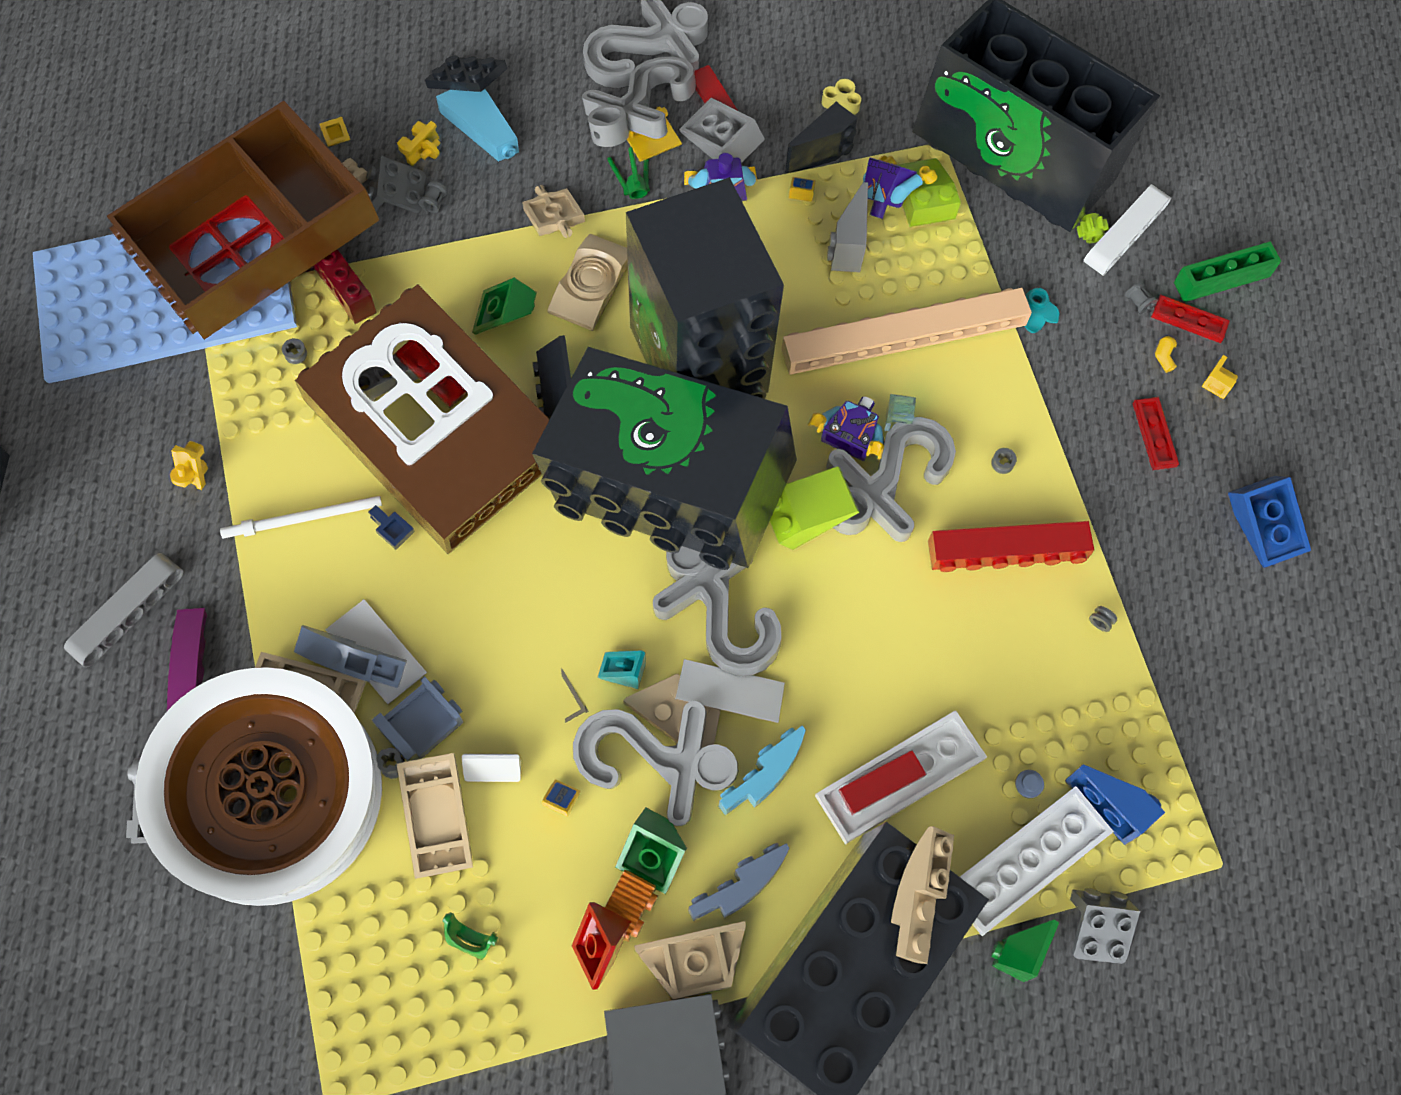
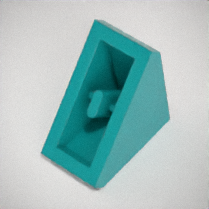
(623, 667)

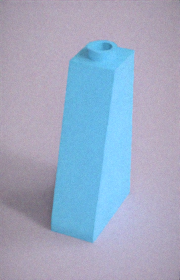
(480, 120)

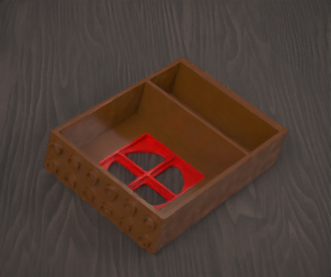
(264, 173)

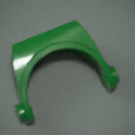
(455, 928)

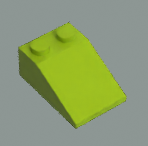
(931, 201)
(812, 507)

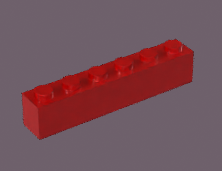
(1010, 546)

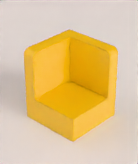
(1220, 379)

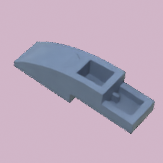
(349, 658)
(751, 878)

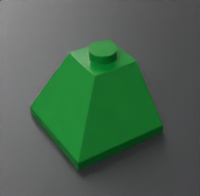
(503, 304)
(652, 850)
(1025, 951)

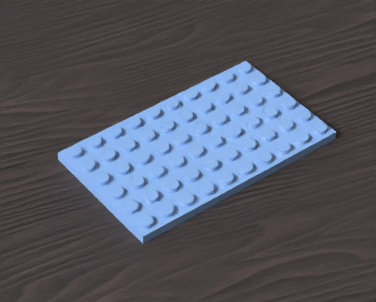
(107, 314)

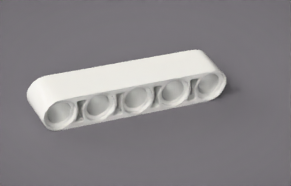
(1127, 229)

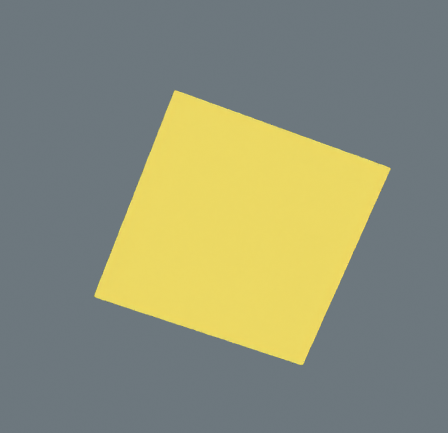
(864, 654)

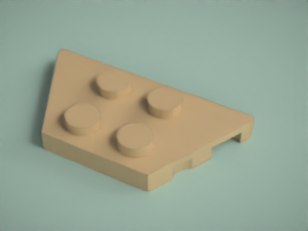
(664, 712)
(694, 961)

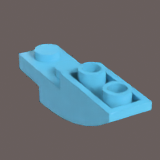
(773, 766)

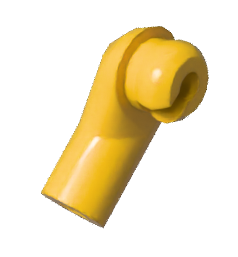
(1164, 351)

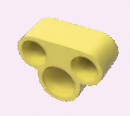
(849, 100)

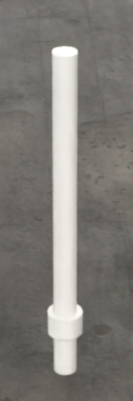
(250, 527)

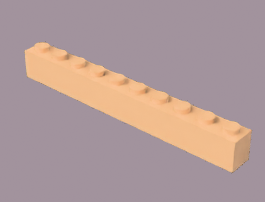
(905, 330)

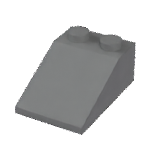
(722, 130)
(850, 238)

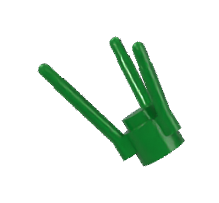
(636, 186)

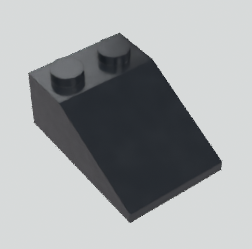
(822, 140)

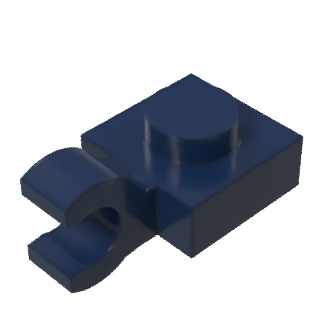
(391, 528)

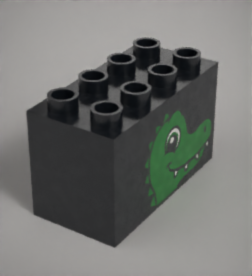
(1032, 112)
(703, 289)
(667, 457)
(837, 985)

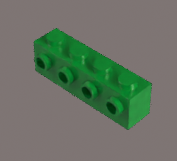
(1227, 271)

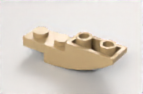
(922, 883)

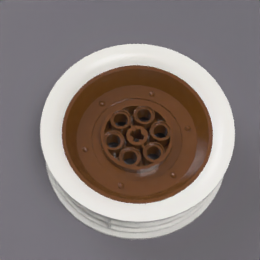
(214, 733)

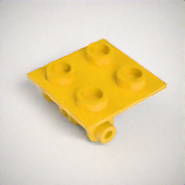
(647, 147)

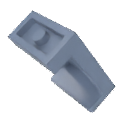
(420, 721)

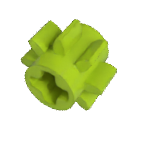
(1092, 228)

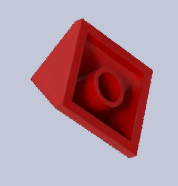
(599, 941)

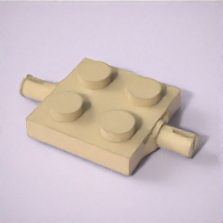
(553, 211)

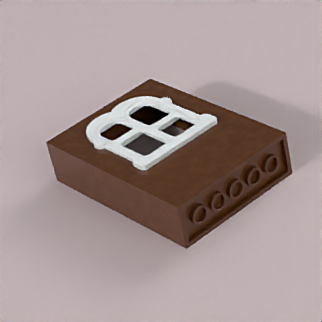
(469, 457)

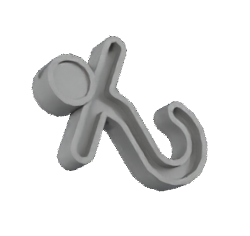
(666, 33)
(613, 116)
(876, 493)
(711, 585)
(679, 764)

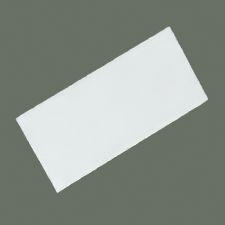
(368, 630)
(728, 692)

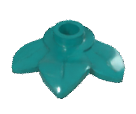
(1040, 311)

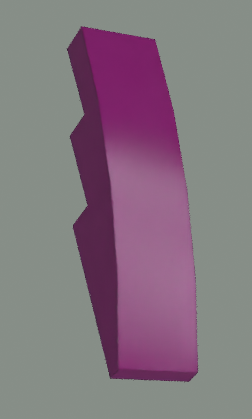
(186, 654)

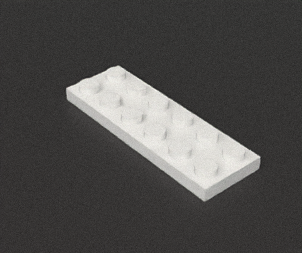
(943, 751)
(1035, 856)

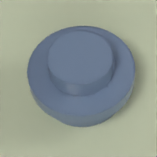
(1029, 783)

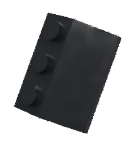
(554, 374)

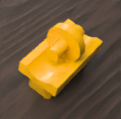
(423, 144)
(188, 465)

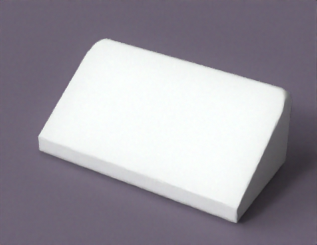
(491, 767)

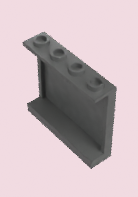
(667, 1048)

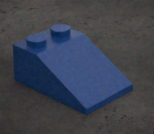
(1271, 519)
(1121, 805)

